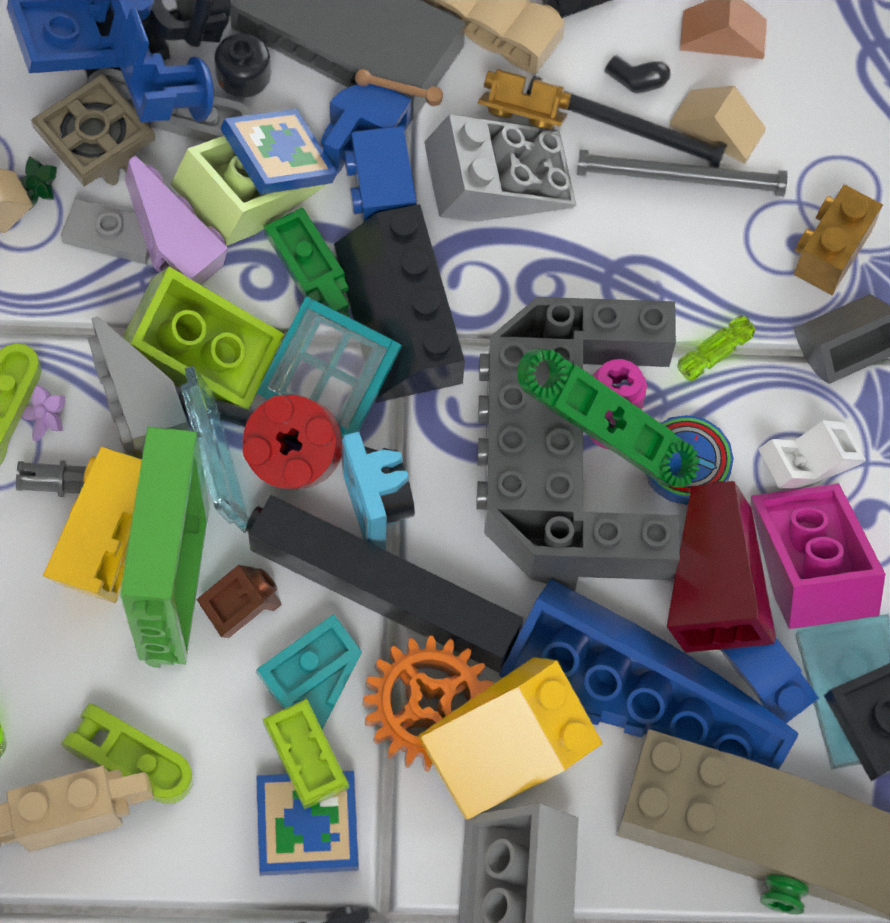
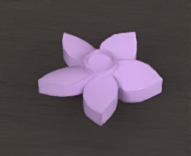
(44, 412)

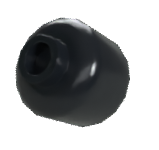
(242, 65)

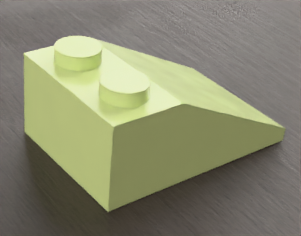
(226, 196)

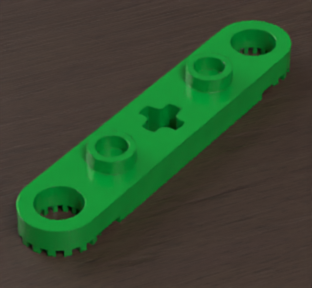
(584, 403)

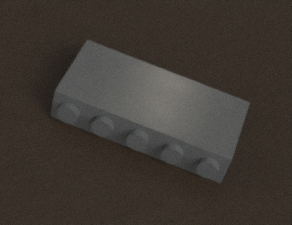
(339, 37)

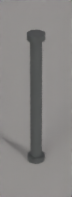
(682, 173)

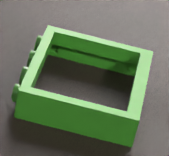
(165, 546)

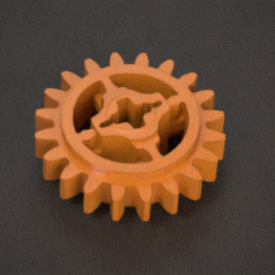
(417, 684)

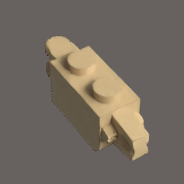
(70, 807)

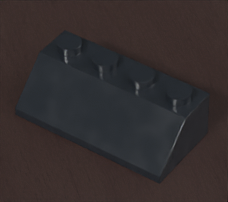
(402, 296)

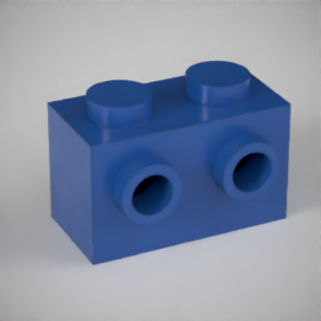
(381, 171)

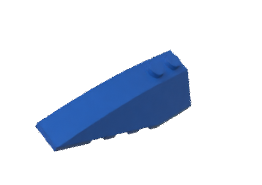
(643, 681)

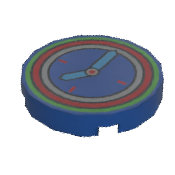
(712, 449)

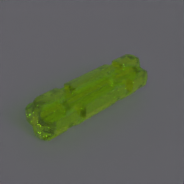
(716, 348)

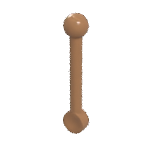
(433, 95)

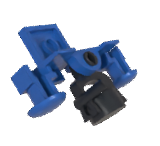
(66, 38)

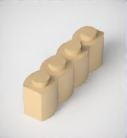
(514, 28)

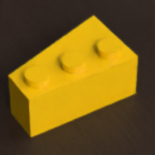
(97, 533)

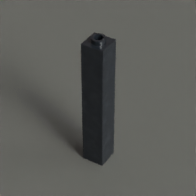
(383, 582)

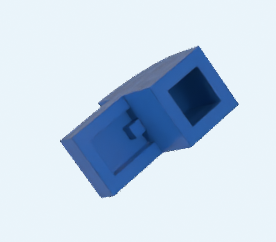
(360, 110)
(773, 678)

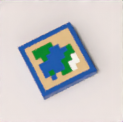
(278, 151)
(307, 839)

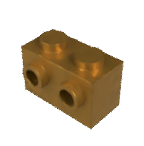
(837, 238)

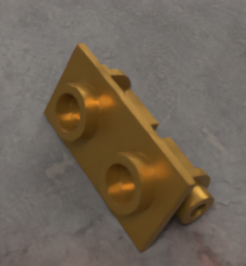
(539, 106)

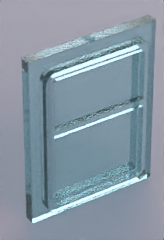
(214, 450)

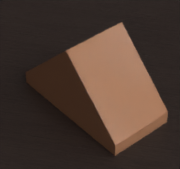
(724, 29)

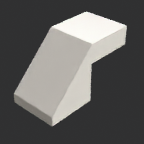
(813, 456)

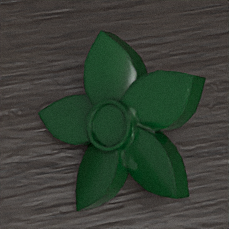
(38, 180)

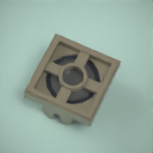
(91, 132)

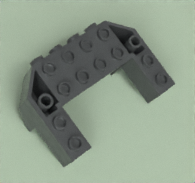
(537, 456)

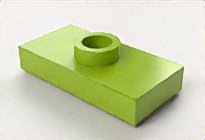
(305, 754)

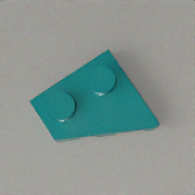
(312, 669)

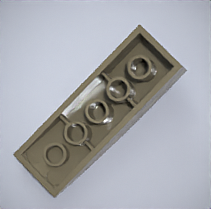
(758, 822)

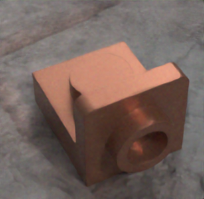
(239, 599)

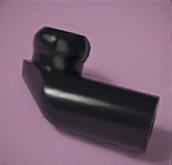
(640, 77)

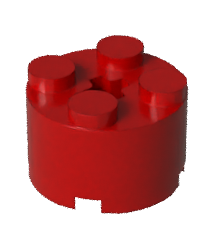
(266, 446)

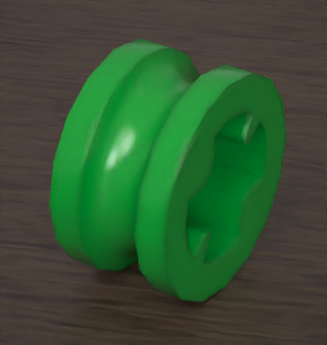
(784, 894)

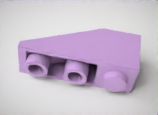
(171, 228)

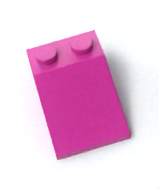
(817, 556)

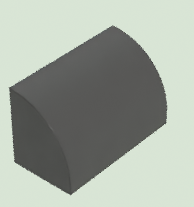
(846, 338)

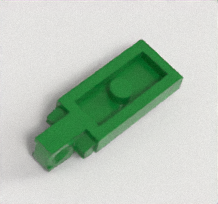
(308, 260)

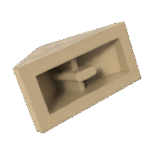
(722, 117)

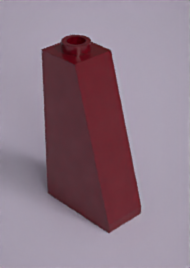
(720, 575)

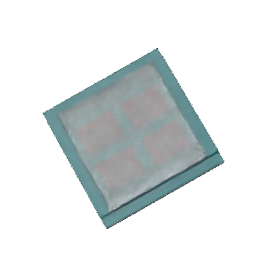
(331, 364)

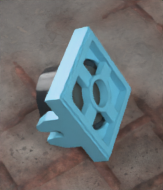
(376, 488)

